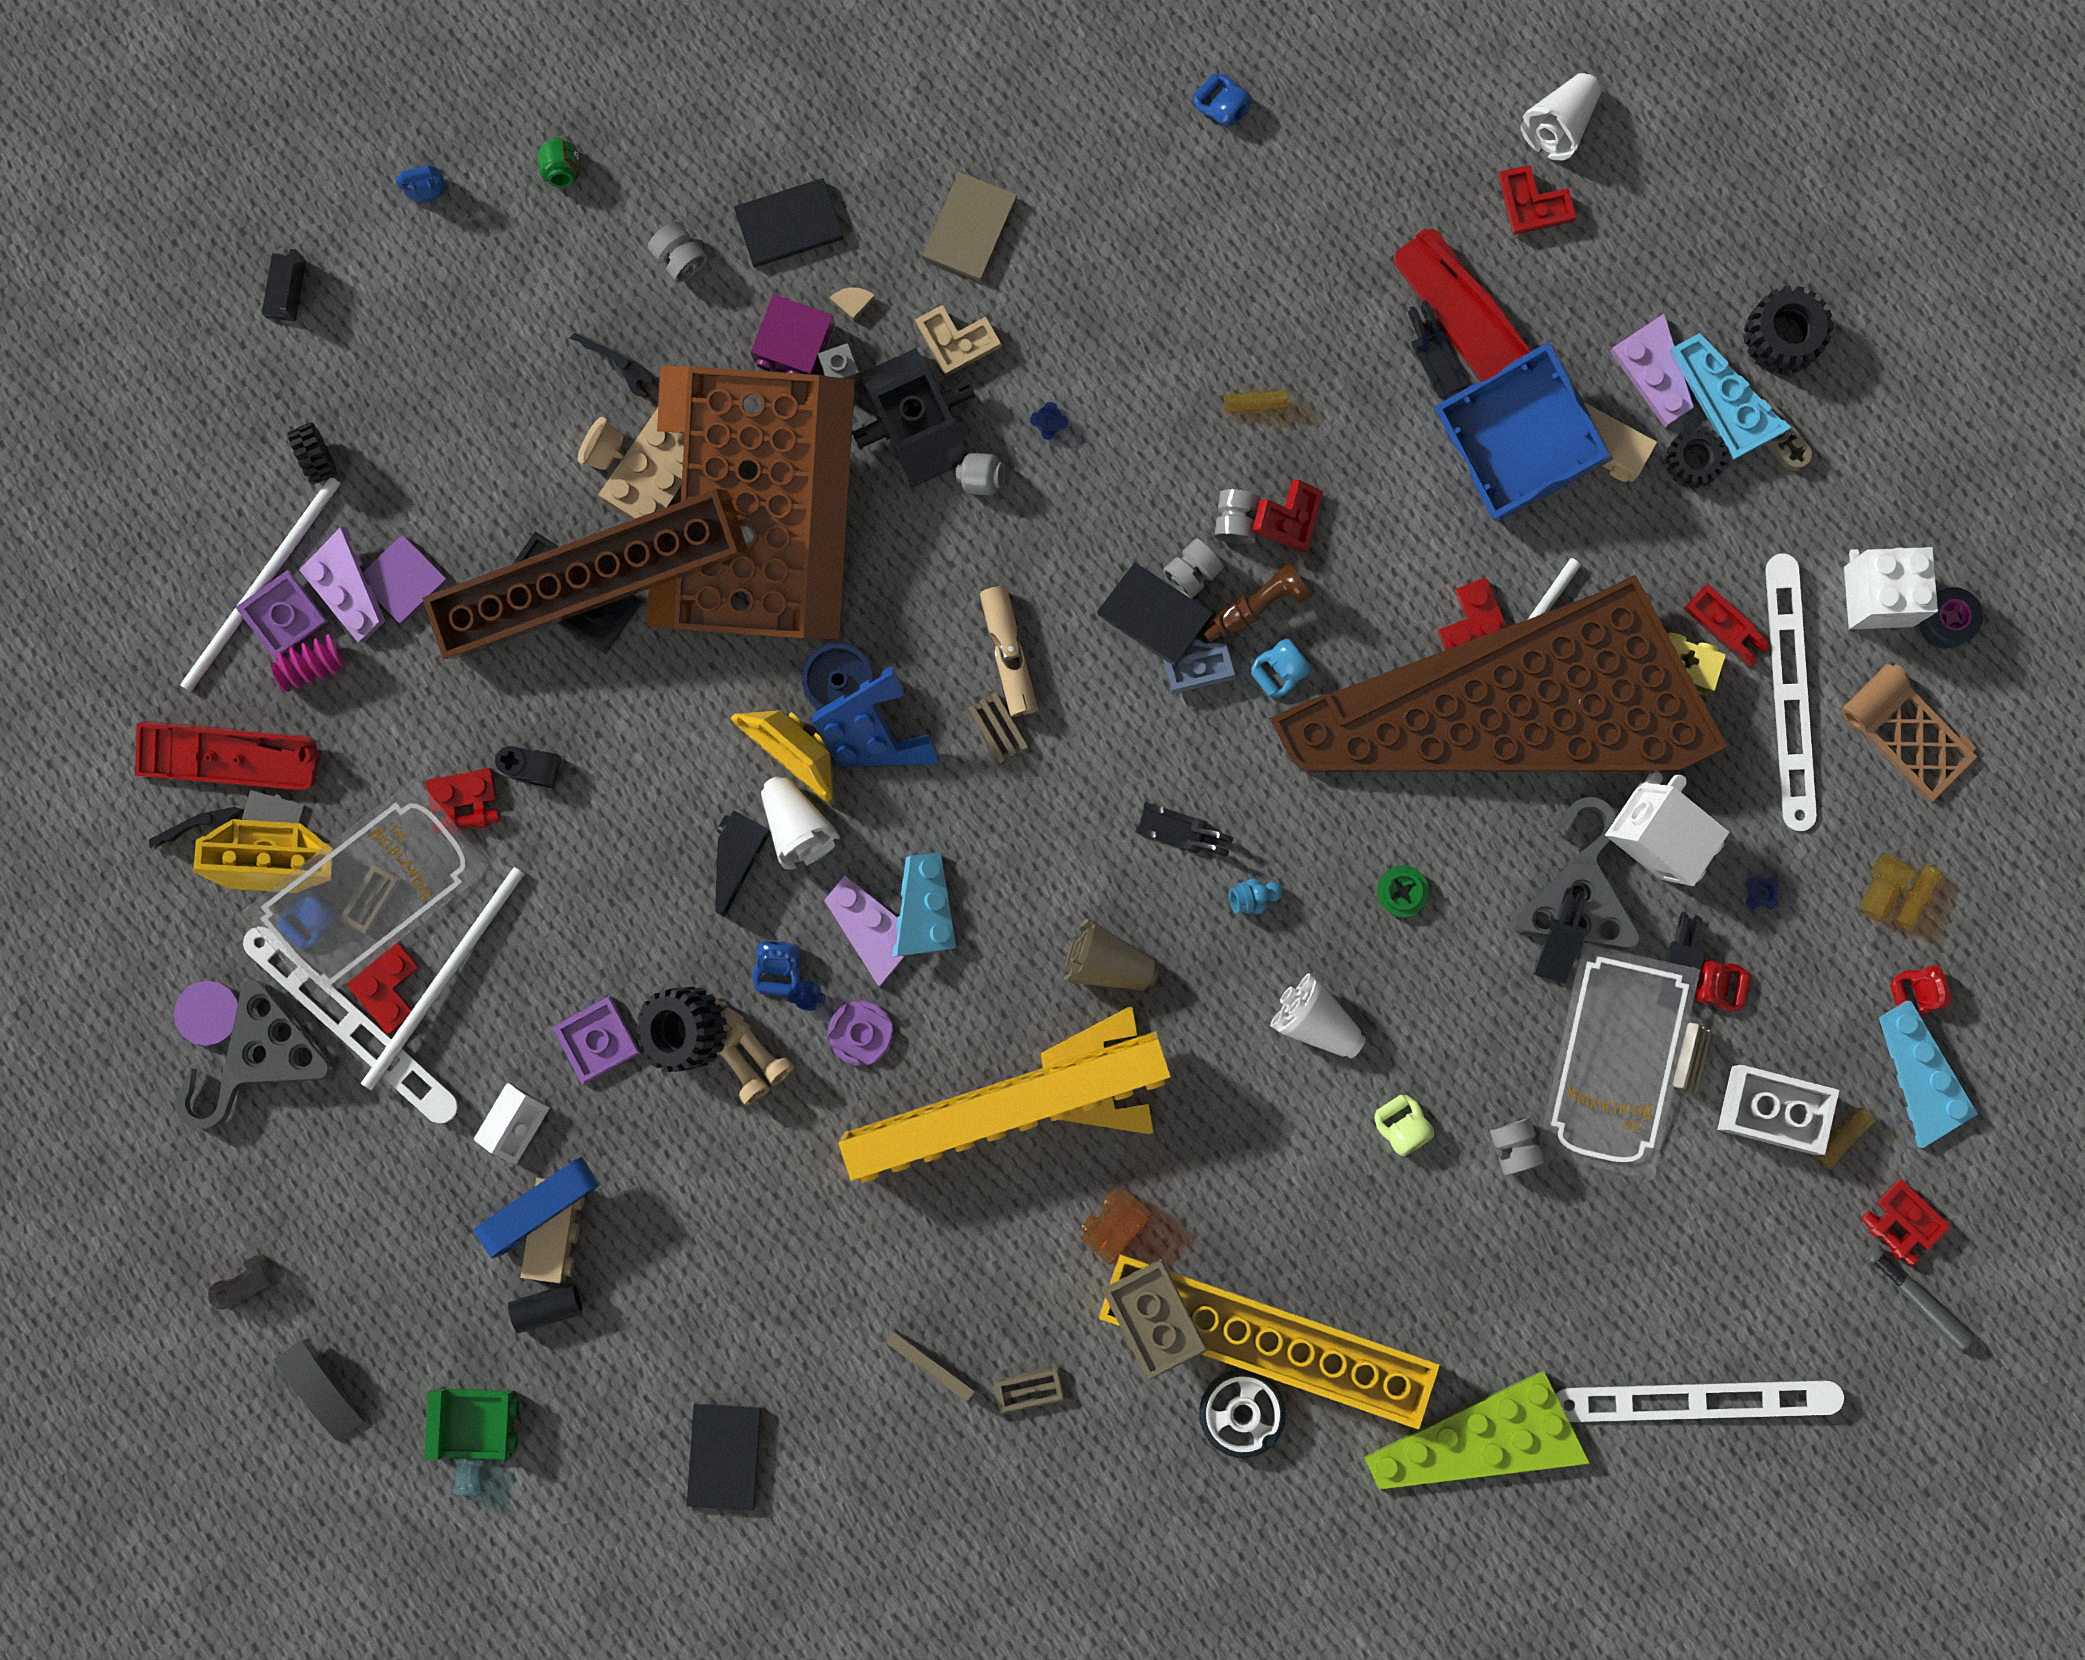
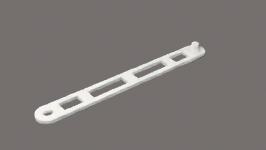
(1782, 573)
(437, 1104)
(1822, 1399)

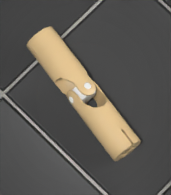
(1003, 632)

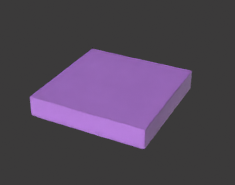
(402, 579)
(282, 614)
(596, 1040)

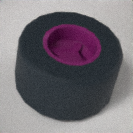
(1962, 617)

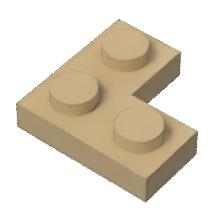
(952, 347)

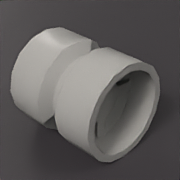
(674, 248)
(1237, 512)
(1195, 567)
(1517, 1146)

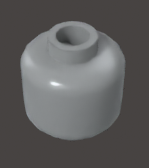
(981, 474)

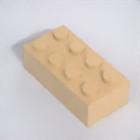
(648, 474)

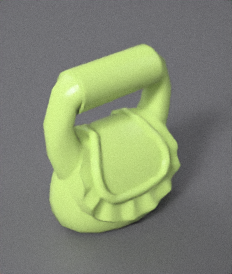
(1408, 1132)

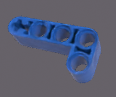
(535, 1208)

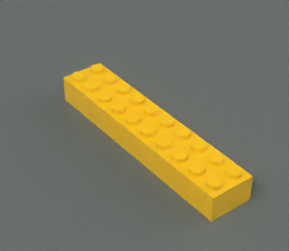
(1004, 1106)
(1300, 1350)

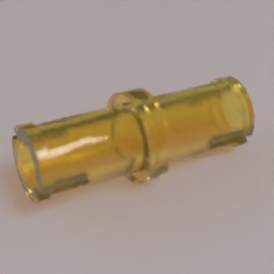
(1256, 401)
(1918, 898)
(1846, 1137)

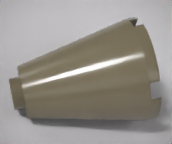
(1107, 961)

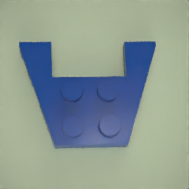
(858, 733)

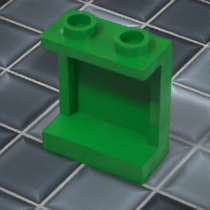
(471, 1424)

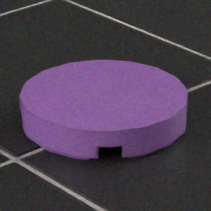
(206, 1013)
(867, 1026)

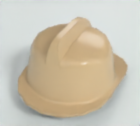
(601, 445)

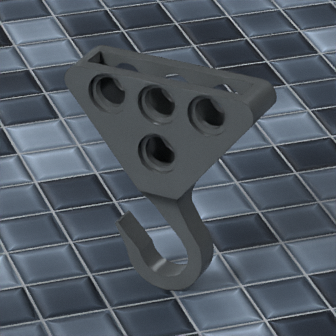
(1601, 901)
(248, 1033)

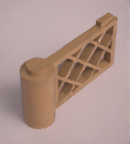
(1881, 699)

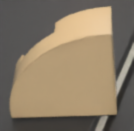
(852, 301)

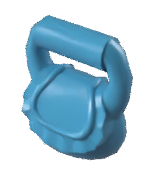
(1287, 663)

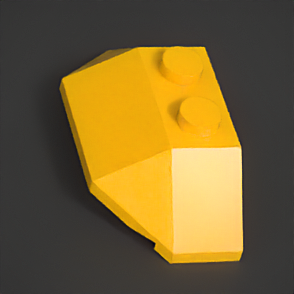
(791, 747)
(254, 853)

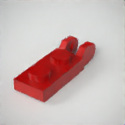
(1726, 624)

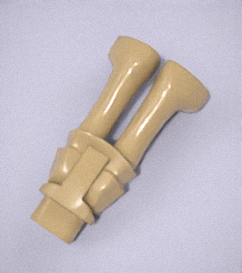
(740, 1033)

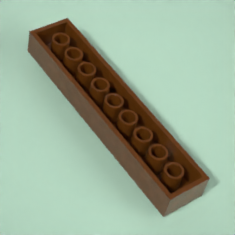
(586, 574)

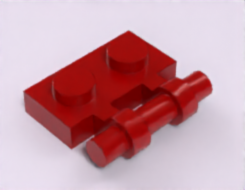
(466, 790)
(1912, 1215)

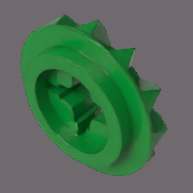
(1417, 895)

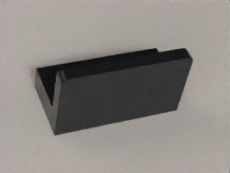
(284, 286)

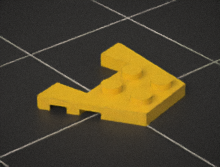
(1092, 1039)

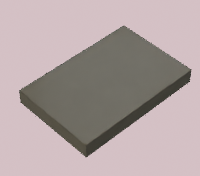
(969, 226)
(1154, 1319)

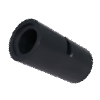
(545, 1307)

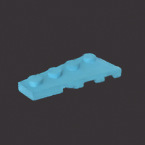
(1726, 398)
(1929, 1085)

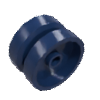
(830, 663)

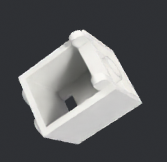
(1890, 587)
(1667, 831)

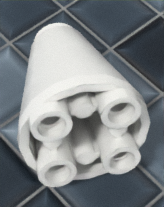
(1317, 1019)

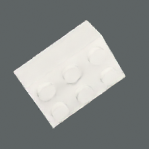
(1778, 1110)

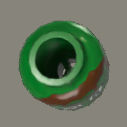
(559, 162)

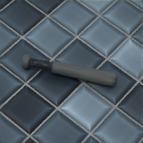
(1922, 1301)

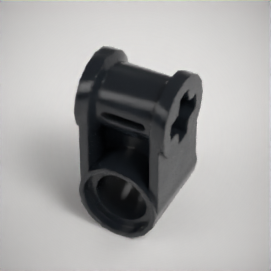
(534, 766)

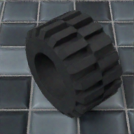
(1805, 312)
(660, 1029)

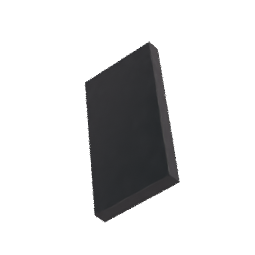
(598, 626)

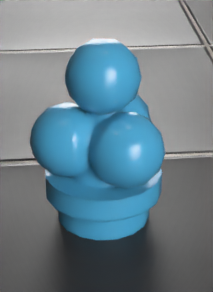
(1253, 896)

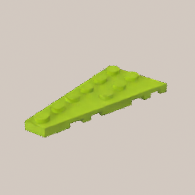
(1498, 1435)

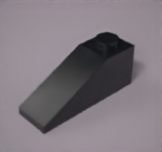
(736, 853)

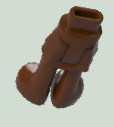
(1246, 610)

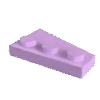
(1653, 370)
(340, 582)
(867, 926)

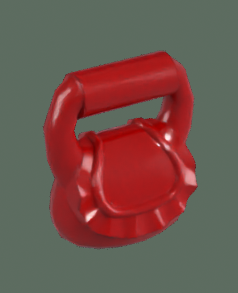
(1714, 985)
(1929, 987)

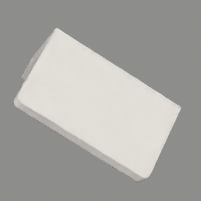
(511, 1124)

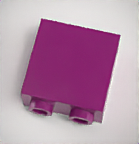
(791, 337)

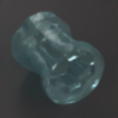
(467, 1476)

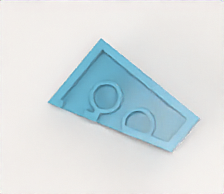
(925, 909)

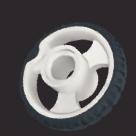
(1263, 1435)

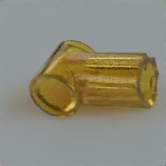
(1889, 879)

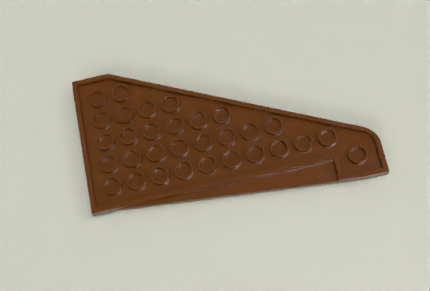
(1549, 694)

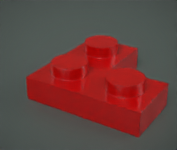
(1531, 210)
(1294, 522)
(1480, 612)
(377, 987)

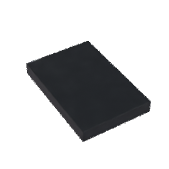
(788, 222)
(1155, 614)
(723, 1456)

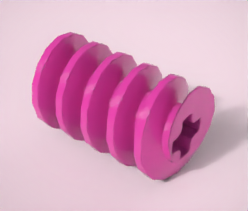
(307, 664)

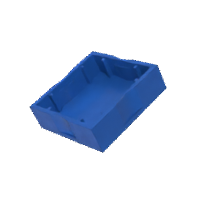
(1524, 432)

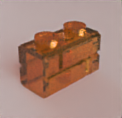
(1114, 1225)

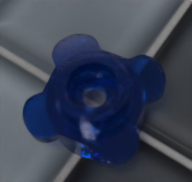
(1049, 411)
(1769, 887)
(806, 995)

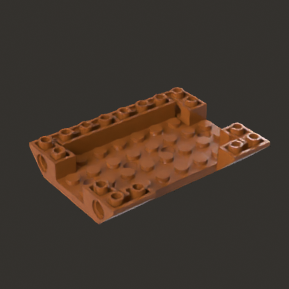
(791, 504)

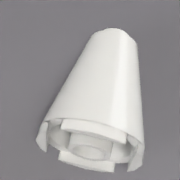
(1562, 117)
(795, 824)

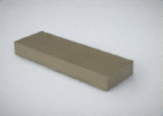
(930, 1365)

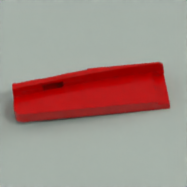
(1460, 305)
(225, 755)

